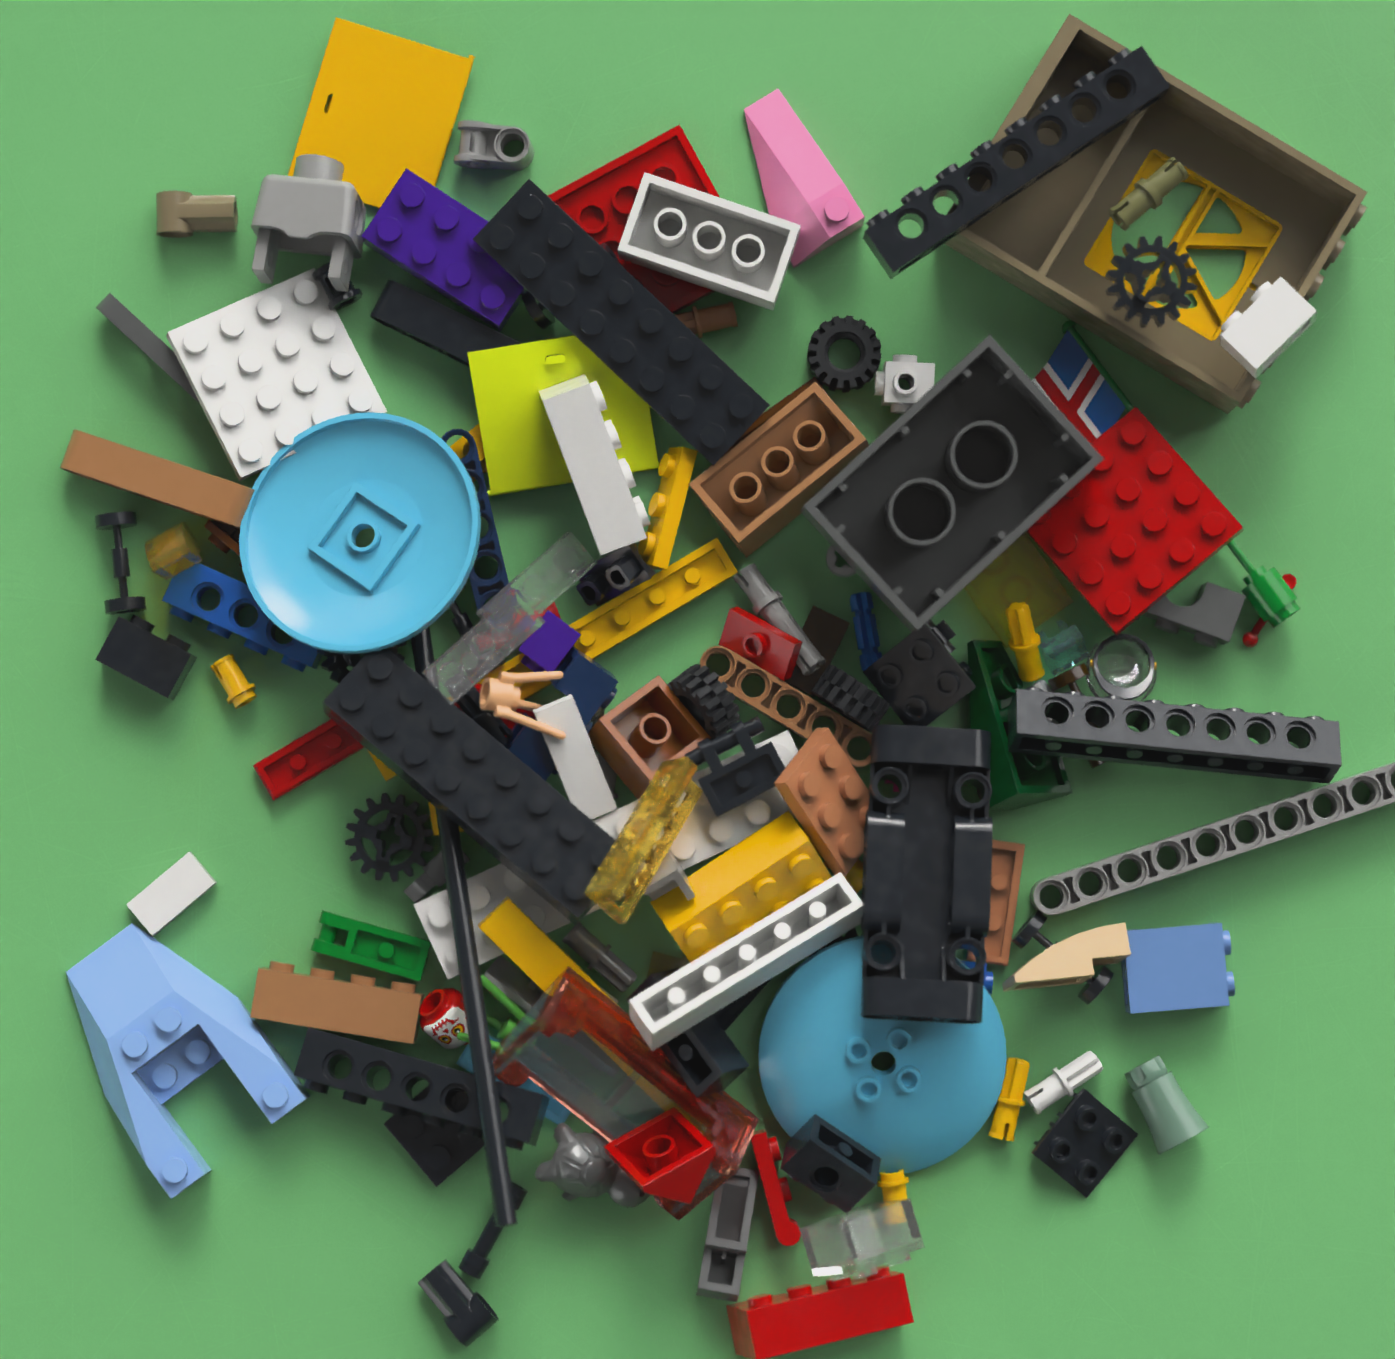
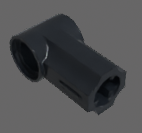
(465, 1312)

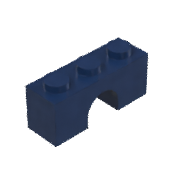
(591, 689)

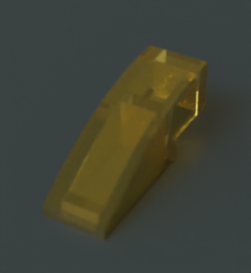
(173, 551)

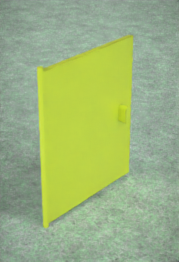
(514, 423)

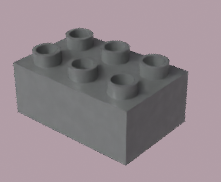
(951, 484)

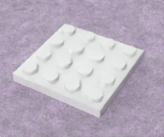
(272, 370)

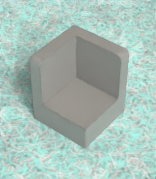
(668, 877)

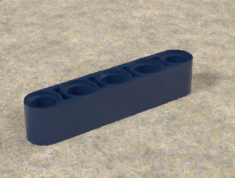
(489, 543)

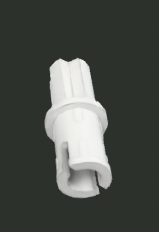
(1063, 1081)

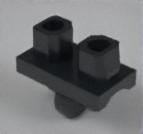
(614, 575)

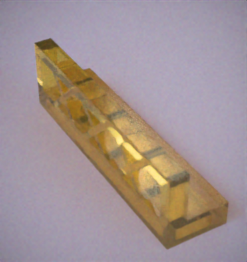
(639, 835)

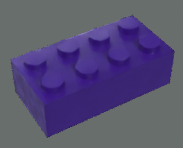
(434, 242)

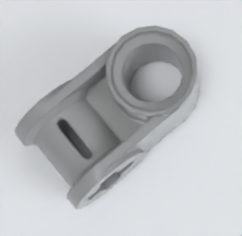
(490, 146)

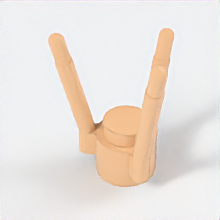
(504, 698)

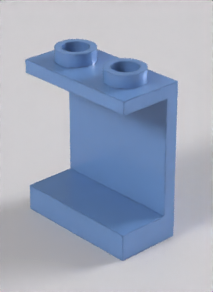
(1177, 968)

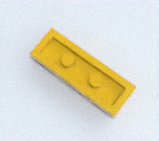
(667, 506)

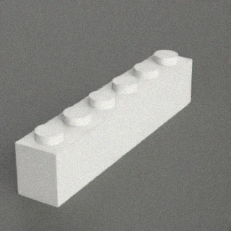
(745, 961)

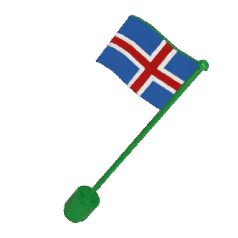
(1093, 404)

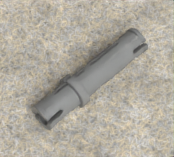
(770, 606)

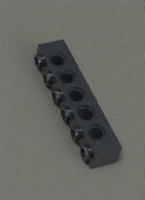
(324, 1050)

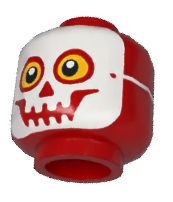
(444, 1017)

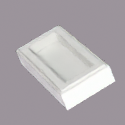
(171, 893)

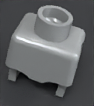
(309, 216)

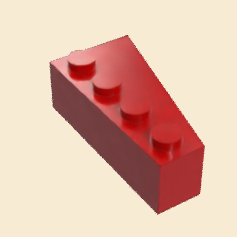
(819, 1314)

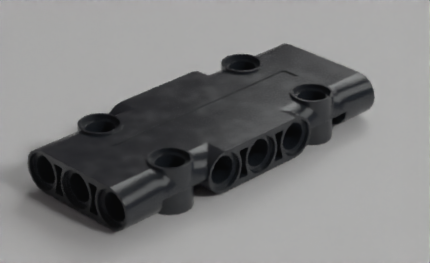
(926, 874)

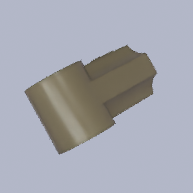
(182, 213)

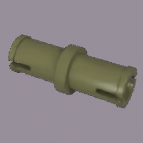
(1148, 193)

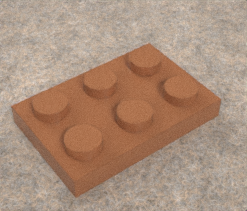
(827, 799)

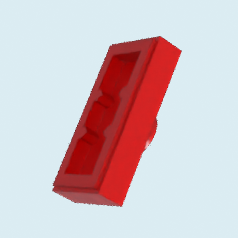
(760, 643)

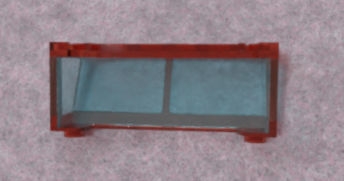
(606, 1075)

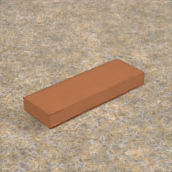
(1005, 882)

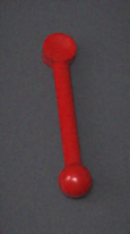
(1250, 638)

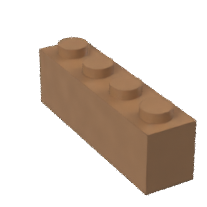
(337, 1004)

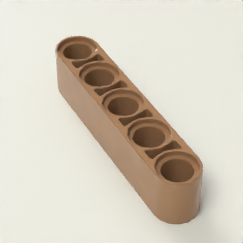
(156, 479)
(776, 689)

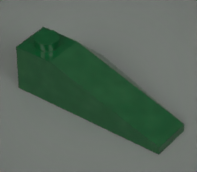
(1014, 777)

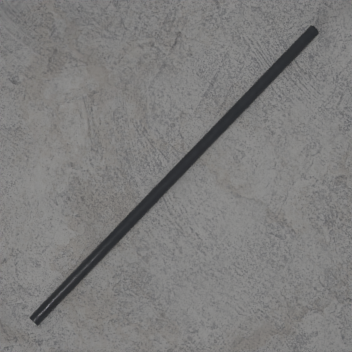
(472, 991)

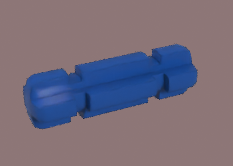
(865, 628)

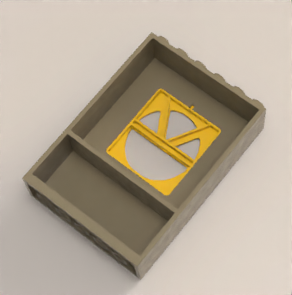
(1059, 230)

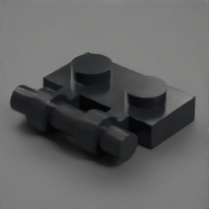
(743, 778)

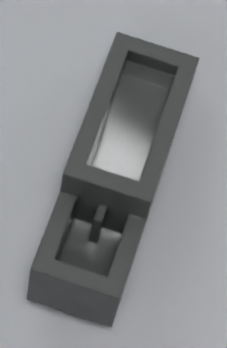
(728, 1236)

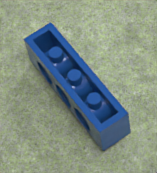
(185, 597)

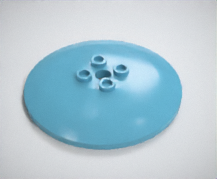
(312, 506)
(820, 1055)

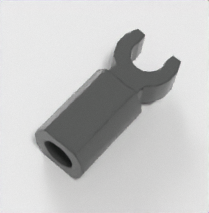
(433, 876)

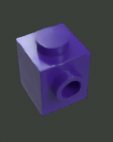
(548, 644)

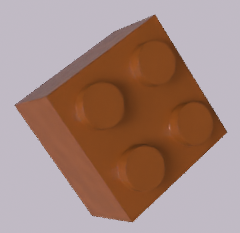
(644, 732)

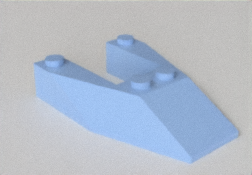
(157, 1030)

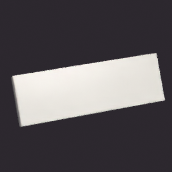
(576, 758)

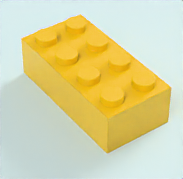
(742, 887)

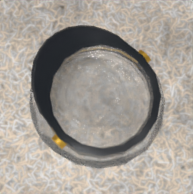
(1121, 668)

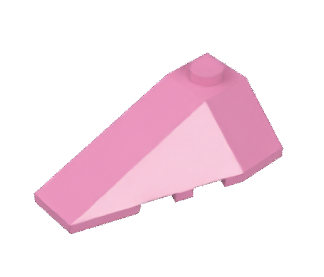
(799, 178)

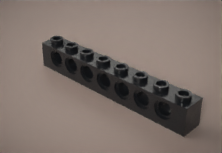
(1143, 87)
(1154, 745)

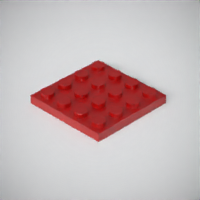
(606, 196)
(1133, 524)

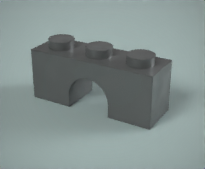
(1209, 617)

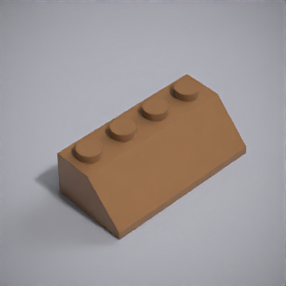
(778, 468)

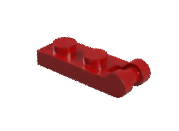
(775, 1188)

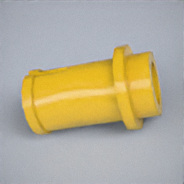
(234, 681)
(893, 1185)

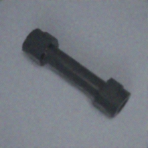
(476, 1259)

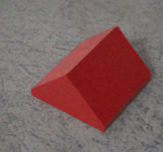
(664, 1156)

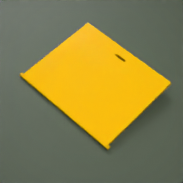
(387, 108)

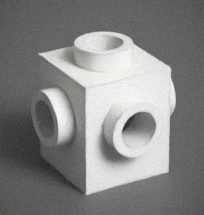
(919, 376)

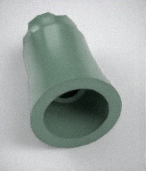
(1164, 1105)

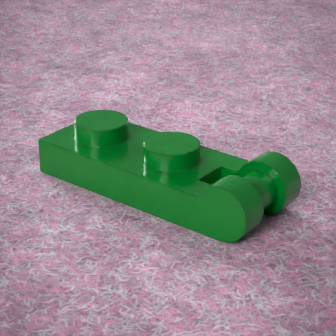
(373, 946)

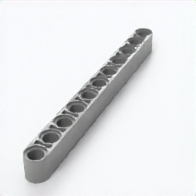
(1226, 843)

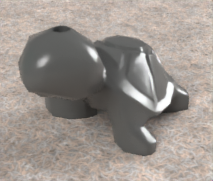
(586, 1170)

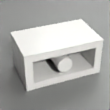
(1267, 326)

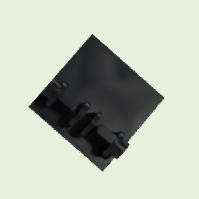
(920, 678)
(1084, 1142)

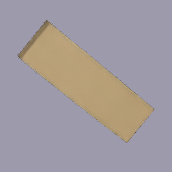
(1072, 959)

